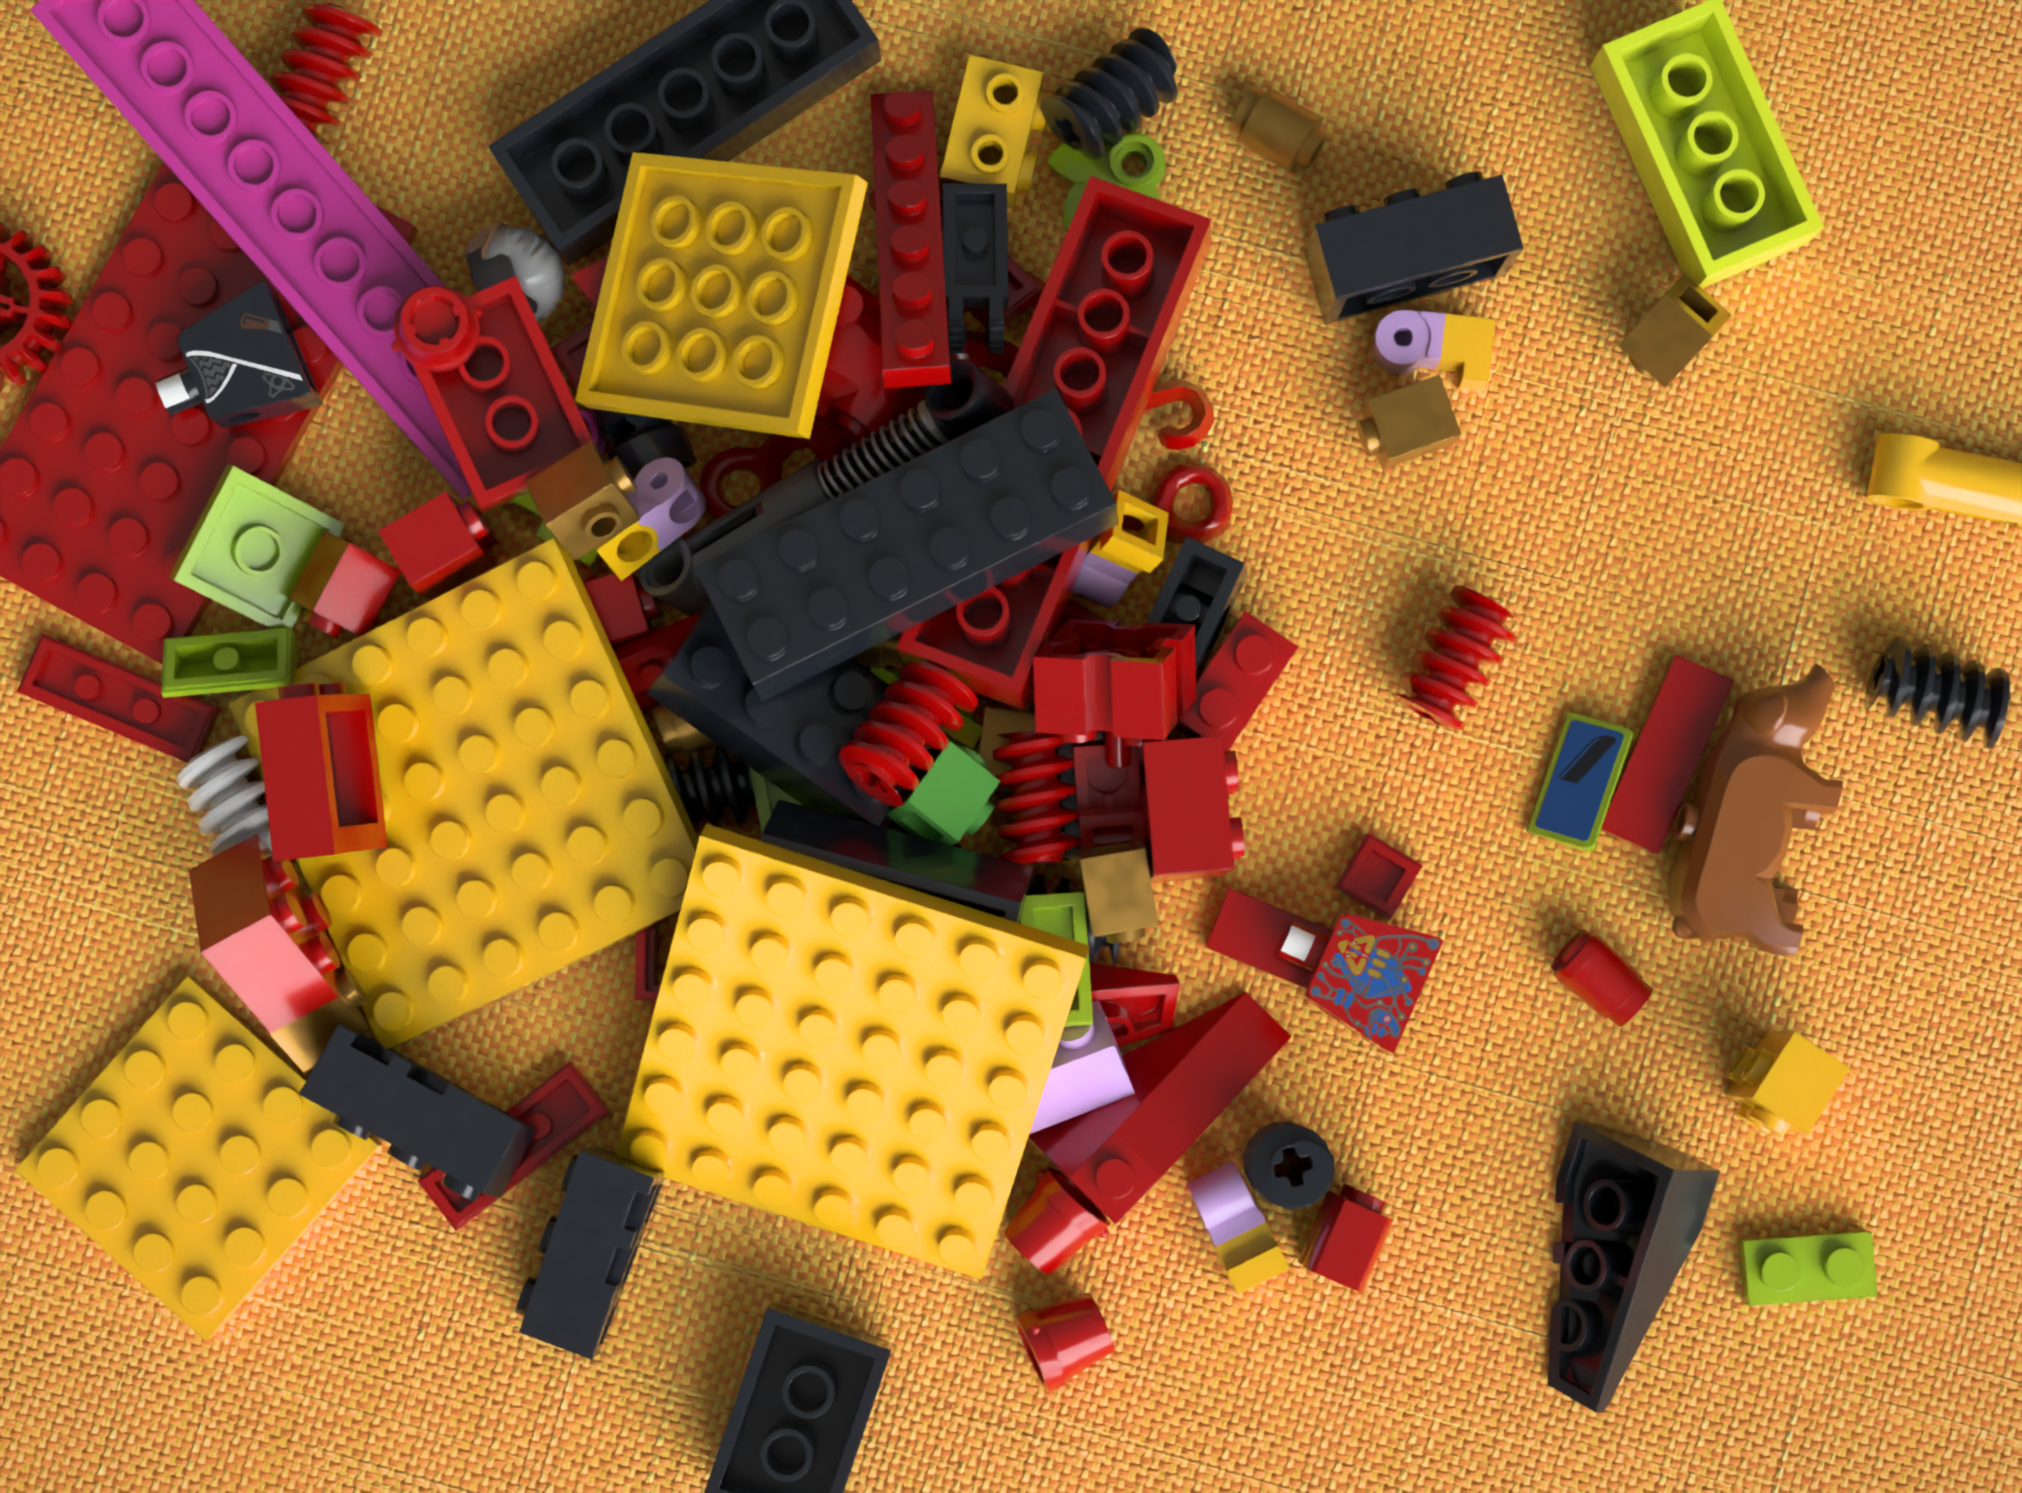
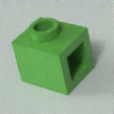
(948, 798)

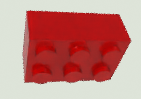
(508, 403)
(1188, 808)

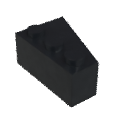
(418, 1114)
(589, 1251)

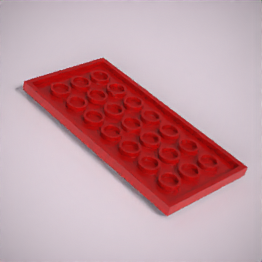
(98, 469)

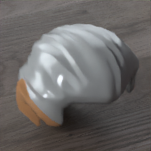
(507, 252)

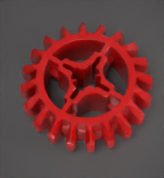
(38, 318)

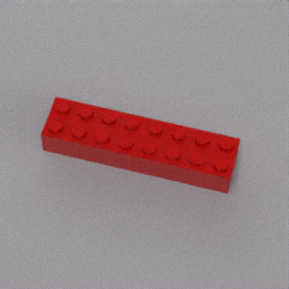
(1102, 346)

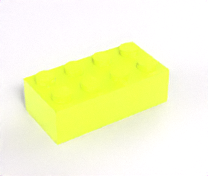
(1706, 143)

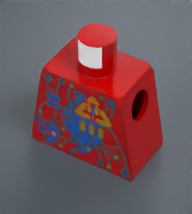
(1363, 973)

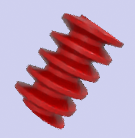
(322, 63)
(1455, 657)
(901, 729)
(1035, 798)

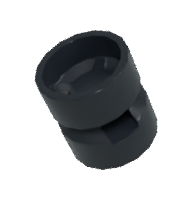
(643, 439)

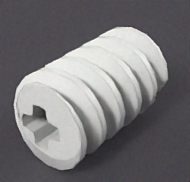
(226, 794)

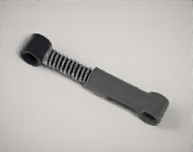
(943, 416)

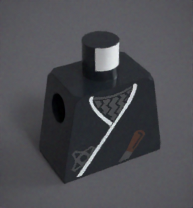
(241, 364)

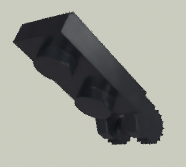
(975, 259)

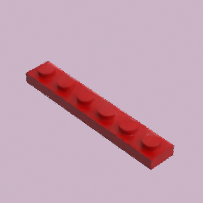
(909, 240)

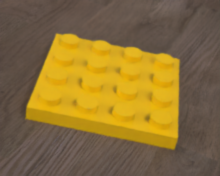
(721, 293)
(196, 1158)

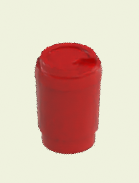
(1601, 977)

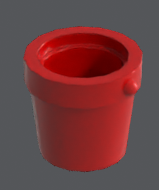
(436, 328)
(1055, 1222)
(1064, 1338)

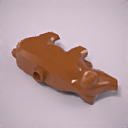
(1744, 818)

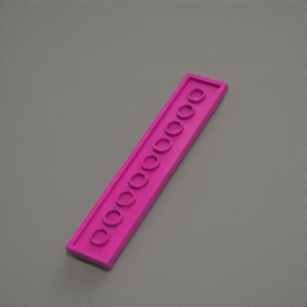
(263, 186)

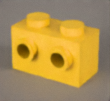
(995, 127)
(1784, 1083)

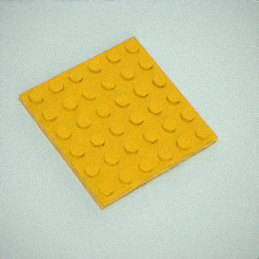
(511, 796)
(848, 1050)

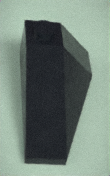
(1624, 1237)

